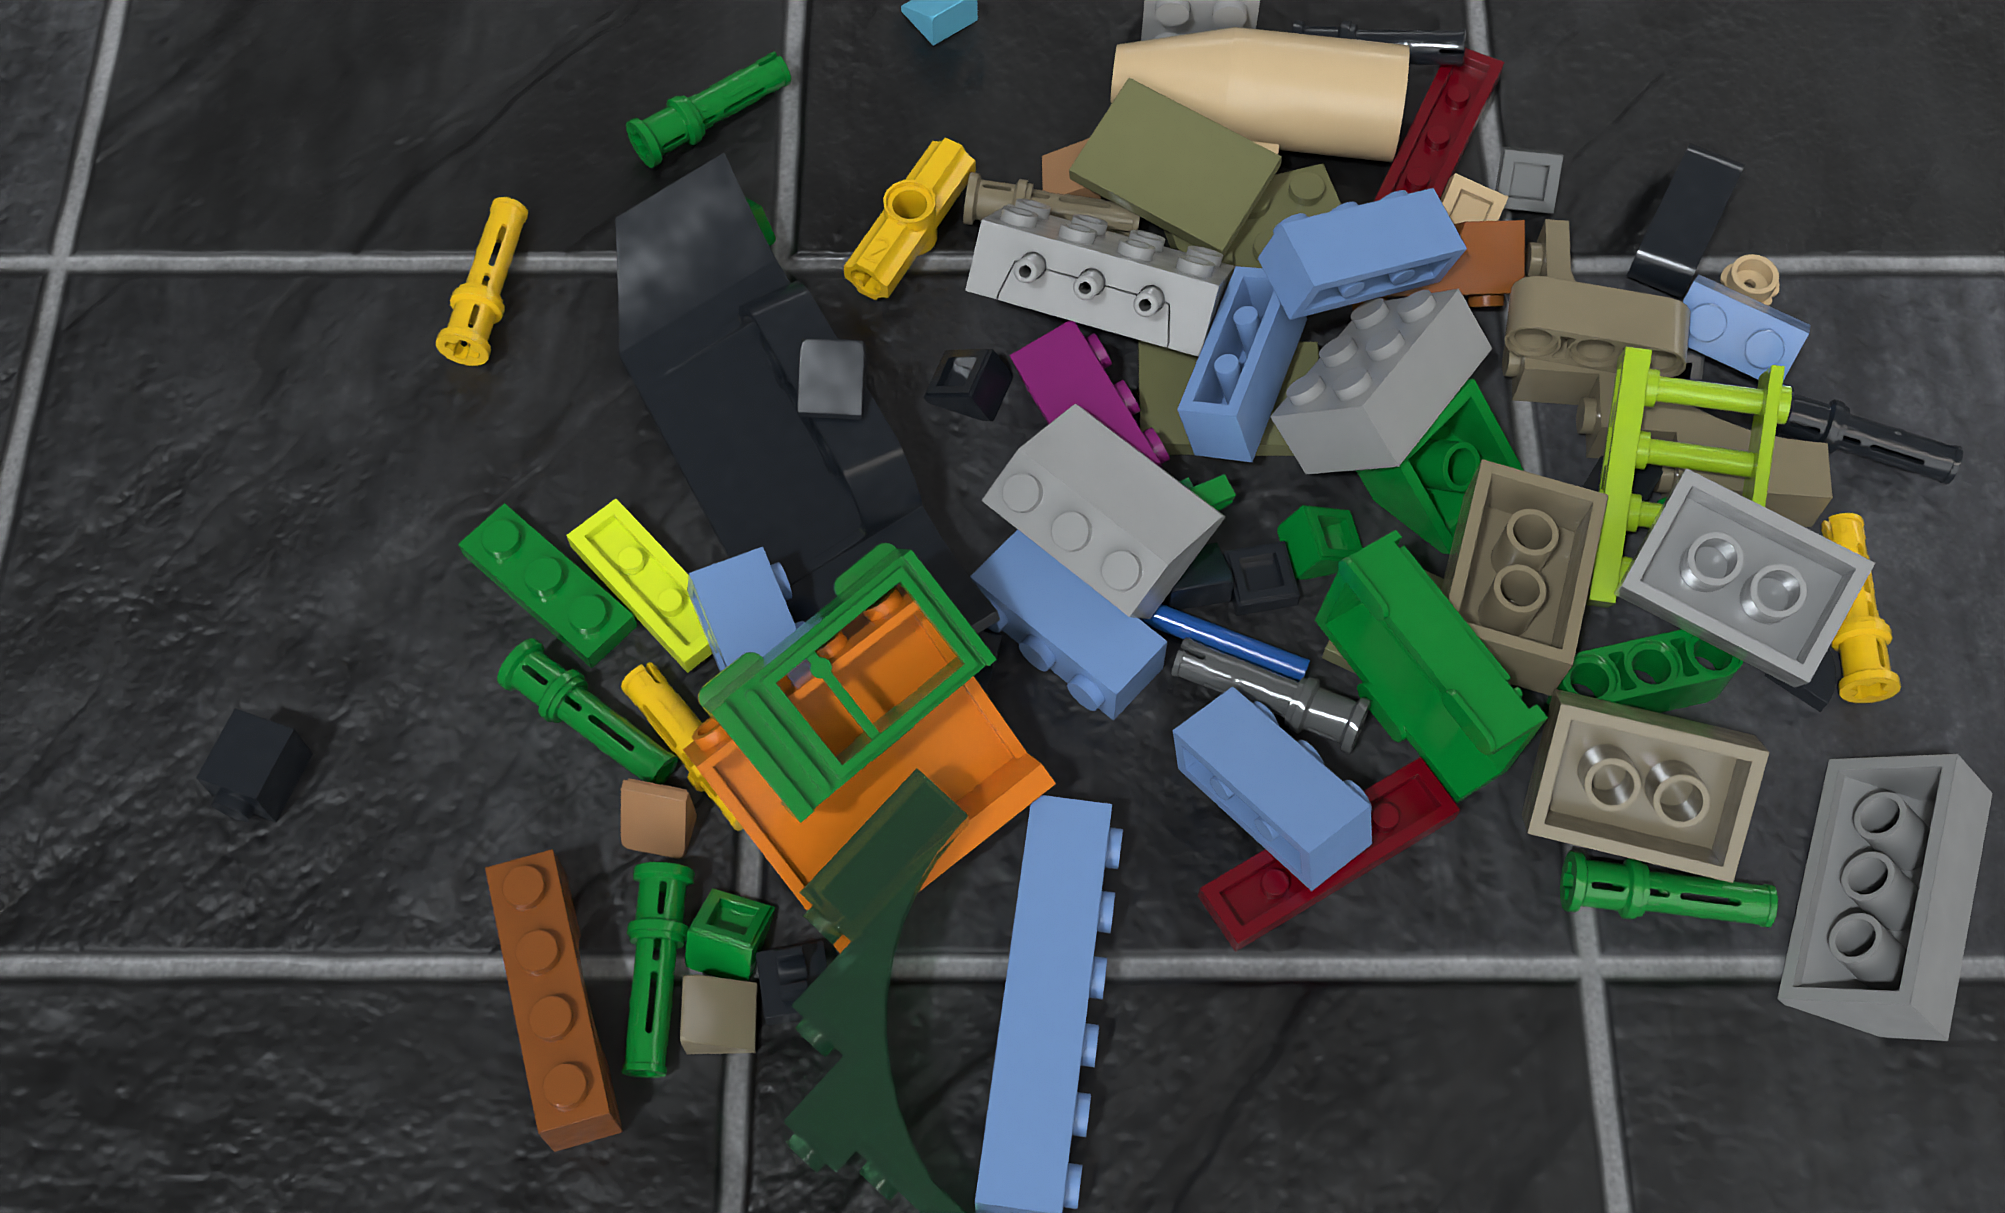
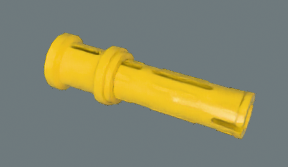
(504, 227)
(1863, 634)

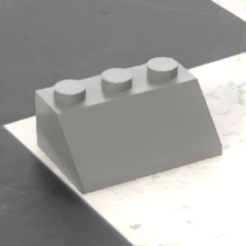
(1104, 511)

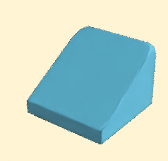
(940, 17)

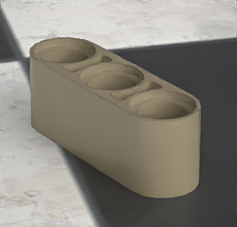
(1594, 324)

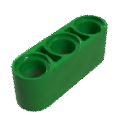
(1666, 658)

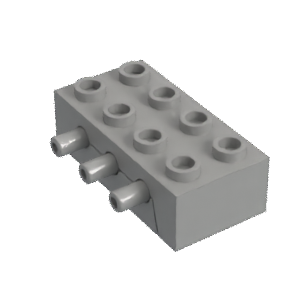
(1099, 275)

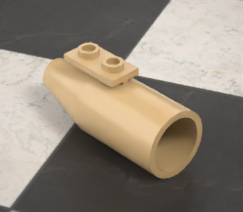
(1280, 87)

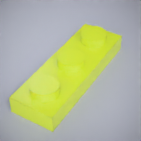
(643, 580)

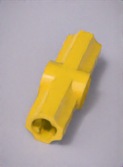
(897, 241)

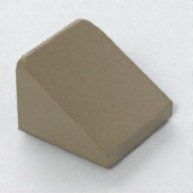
(718, 1015)

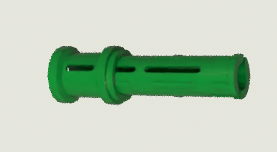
(688, 118)
(563, 696)
(1632, 895)
(649, 931)

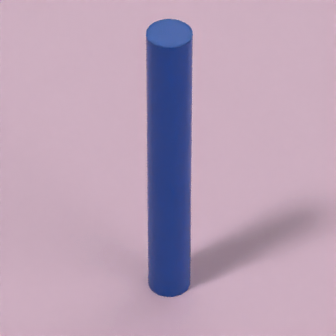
(1229, 642)

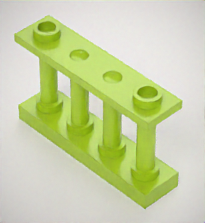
(1633, 449)

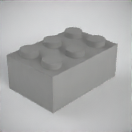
(1381, 382)
(1744, 579)

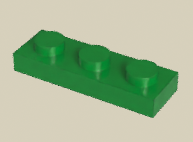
(548, 585)

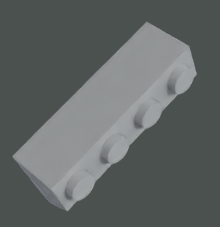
(1888, 895)

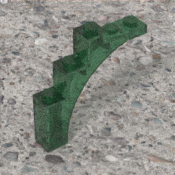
(867, 899)

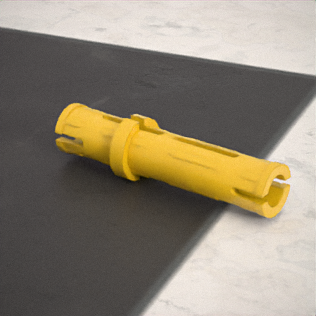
(672, 721)

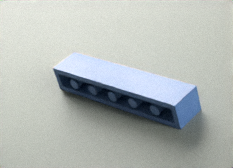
(1045, 1010)

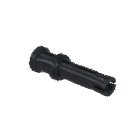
(1425, 46)
(1892, 446)

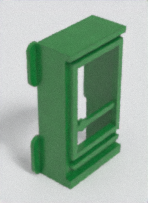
(1425, 668)
(775, 732)

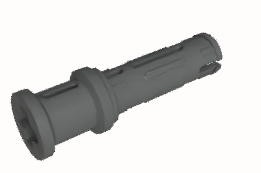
(1300, 703)

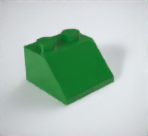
(1435, 475)

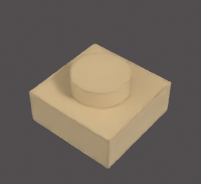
(1471, 201)

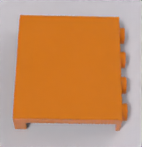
(957, 746)

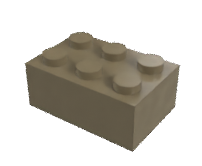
(1525, 569)
(1644, 785)

